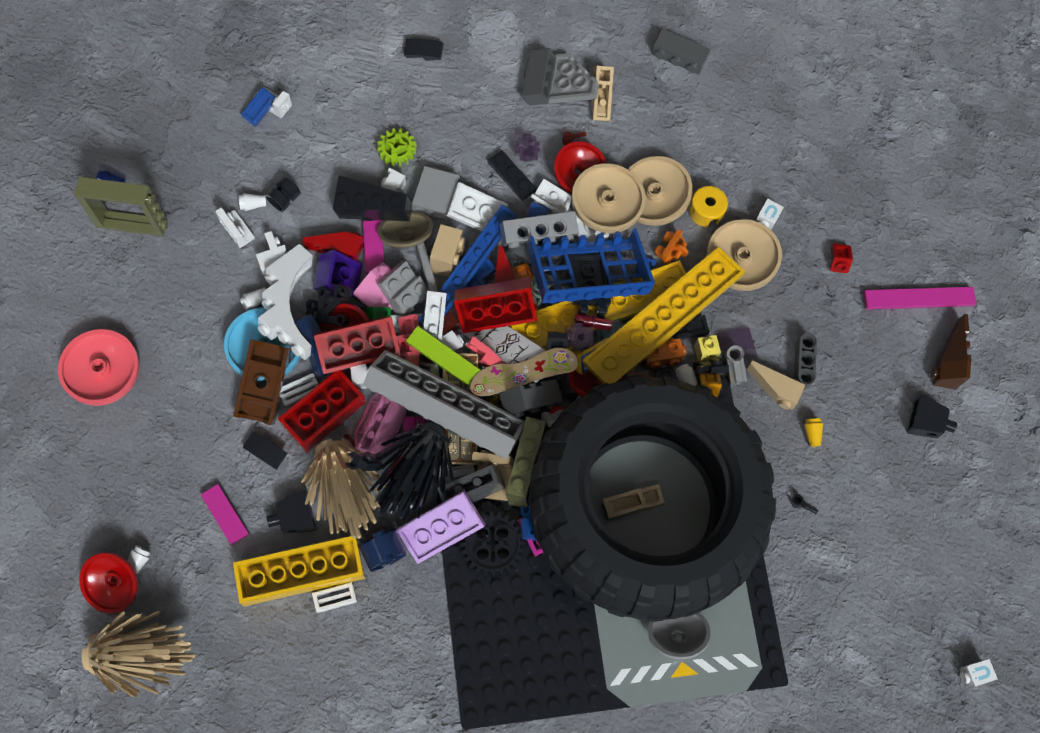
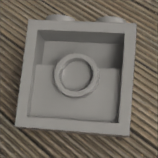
(403, 288)

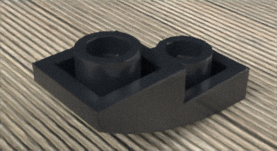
(423, 48)
(265, 450)

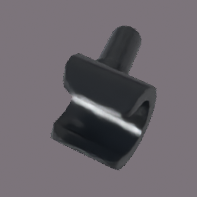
(804, 505)

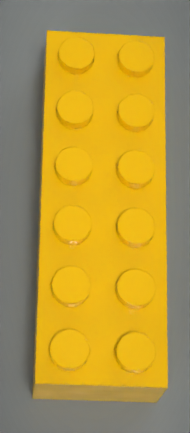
(298, 571)

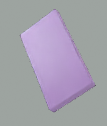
(441, 527)

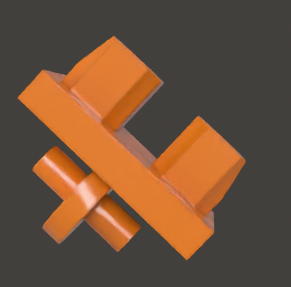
(675, 248)

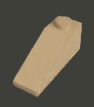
(602, 105)
(778, 386)

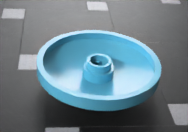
(238, 340)

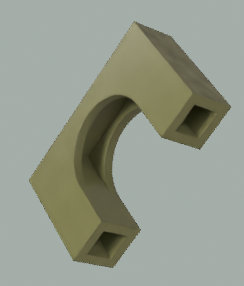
(519, 482)

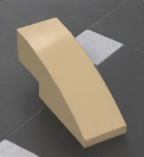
(633, 501)

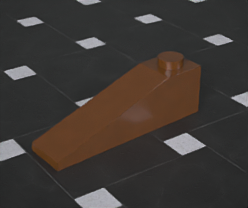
(954, 363)

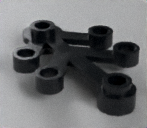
(341, 293)

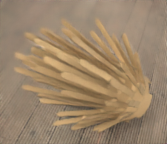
(342, 488)
(135, 653)

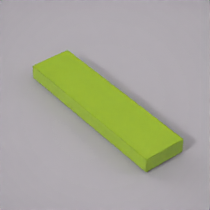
(442, 356)

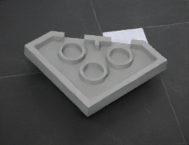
(571, 81)

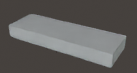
(426, 267)

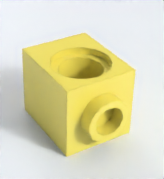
(707, 348)

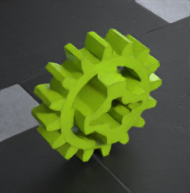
(399, 150)

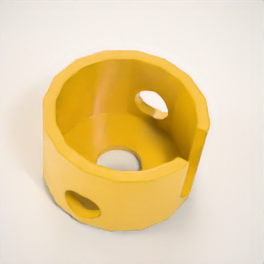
(702, 212)

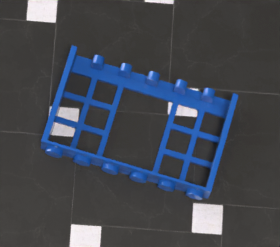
(582, 246)

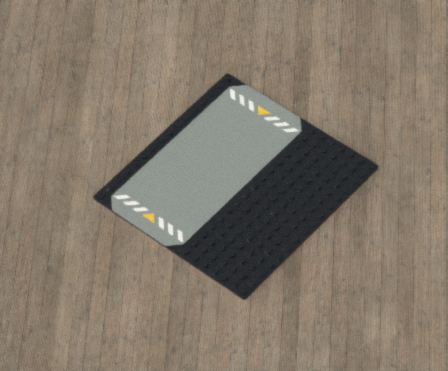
(544, 653)

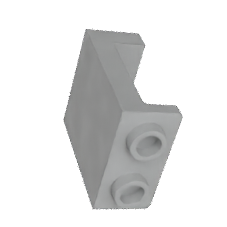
(435, 192)

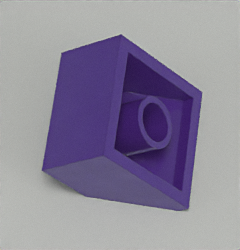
(335, 270)

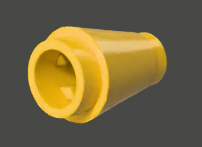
(814, 431)

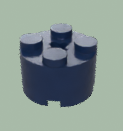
(382, 549)

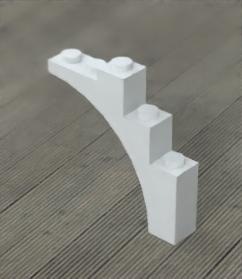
(278, 320)

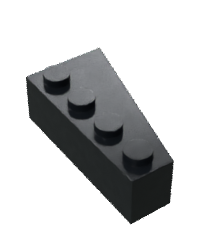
(370, 202)

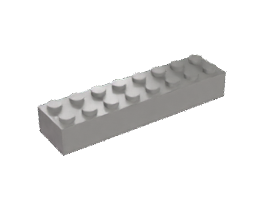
(444, 403)

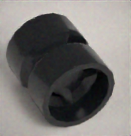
(283, 194)

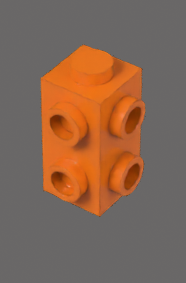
(669, 353)

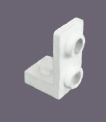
(281, 103)

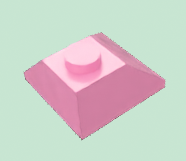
(368, 290)

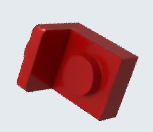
(841, 258)

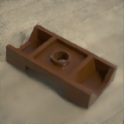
(268, 362)

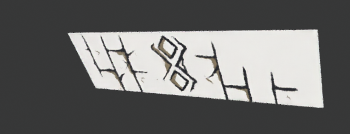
(507, 344)

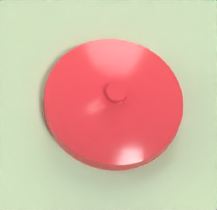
(98, 367)

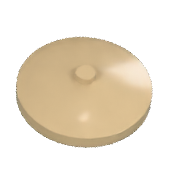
(666, 189)
(608, 198)
(752, 248)

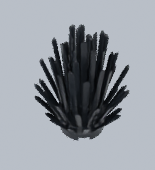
(413, 469)

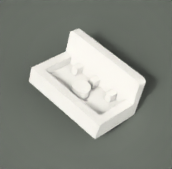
(552, 197)

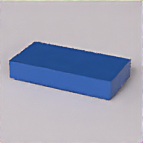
(258, 107)

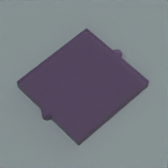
(739, 337)

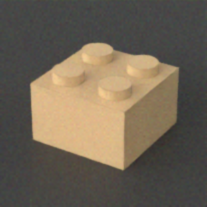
(447, 250)

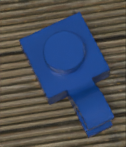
(527, 524)

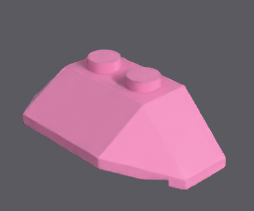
(378, 424)

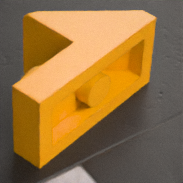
(712, 382)

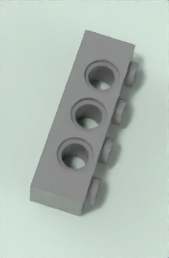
(566, 221)

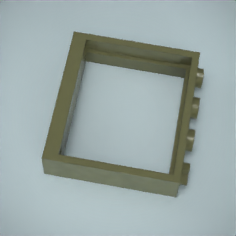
(92, 191)

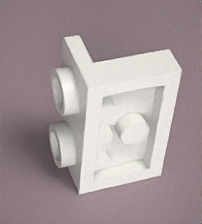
(235, 227)

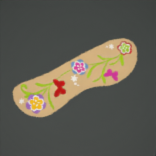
(509, 376)

